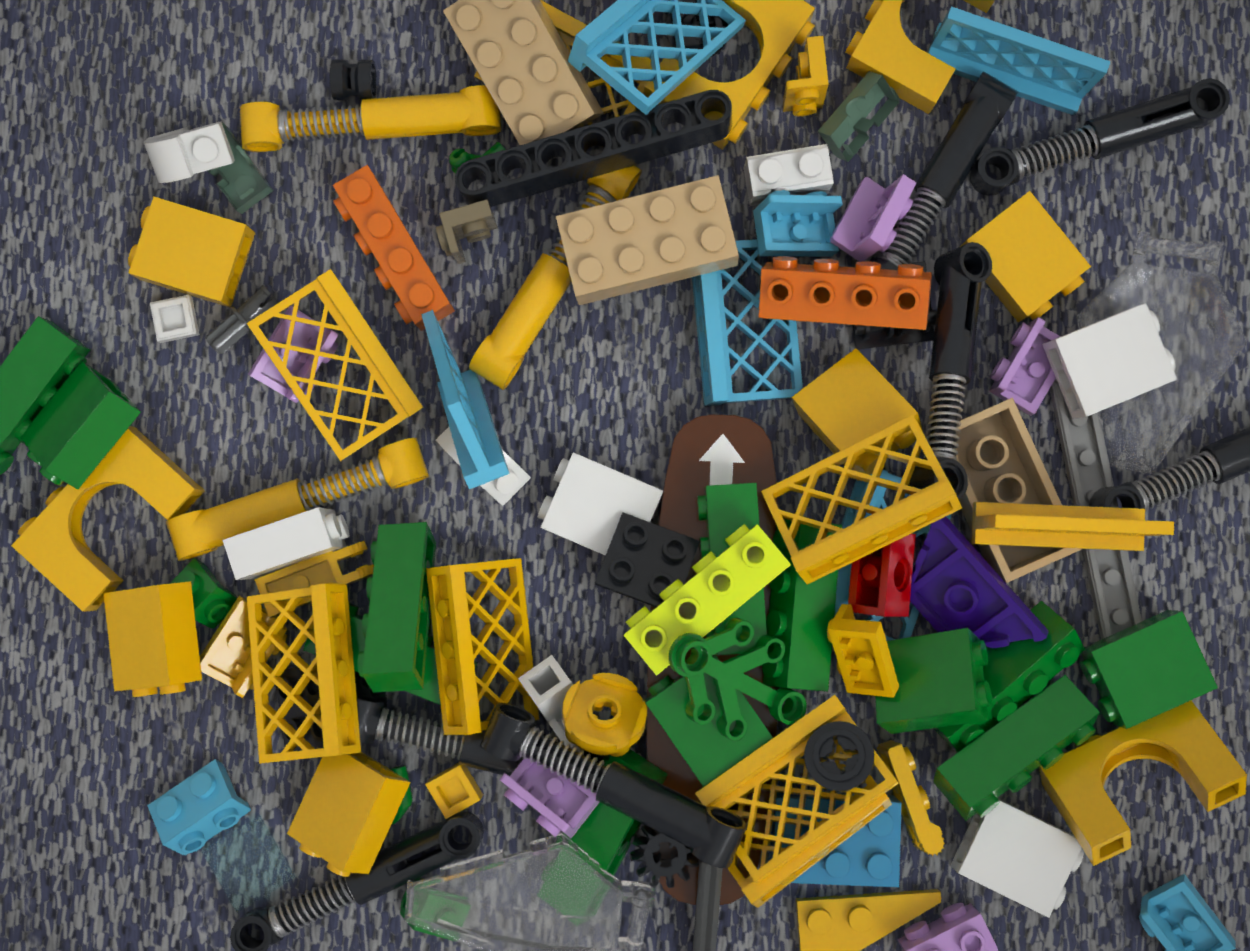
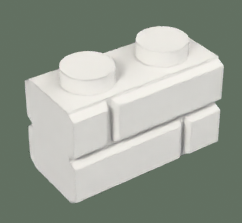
(790, 170)

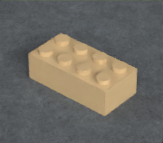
(524, 66)
(648, 240)
(1005, 469)

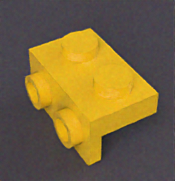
(229, 649)

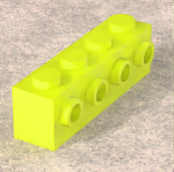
(708, 597)

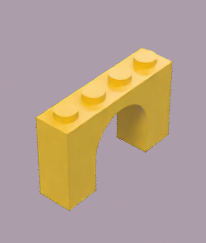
(777, 29)
(889, 52)
(56, 538)
(1173, 737)

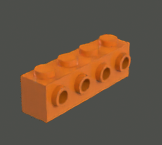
(393, 247)
(845, 294)

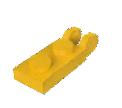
(312, 572)
(913, 798)

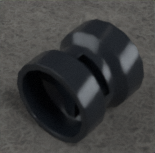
(352, 79)

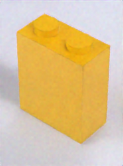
(191, 251)
(1029, 258)
(852, 404)
(153, 638)
(348, 812)

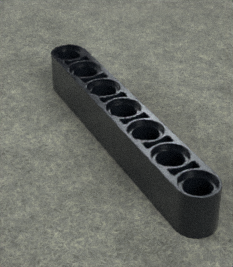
(609, 134)

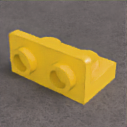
(811, 83)
(862, 654)

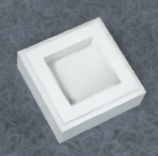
(174, 318)

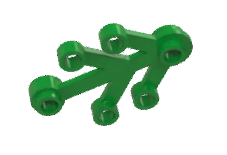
(730, 676)

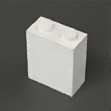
(1110, 361)
(592, 502)
(285, 542)
(1019, 857)

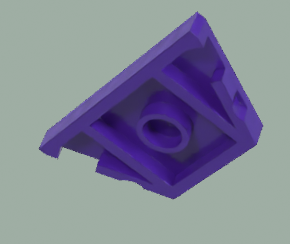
(961, 591)

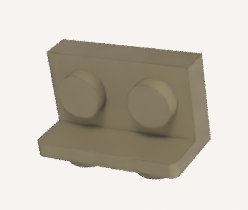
(468, 221)

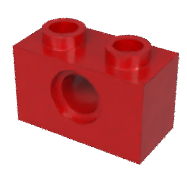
(883, 580)

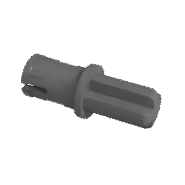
(235, 325)

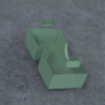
(853, 112)
(242, 179)

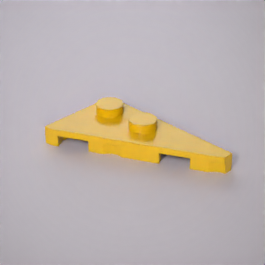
(857, 919)

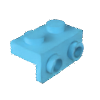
(796, 224)
(197, 809)
(1183, 919)

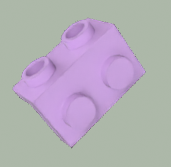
(871, 217)
(298, 363)
(1027, 370)
(561, 803)
(957, 930)

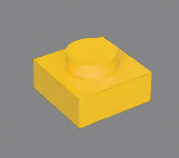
(454, 790)

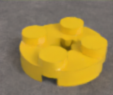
(604, 736)

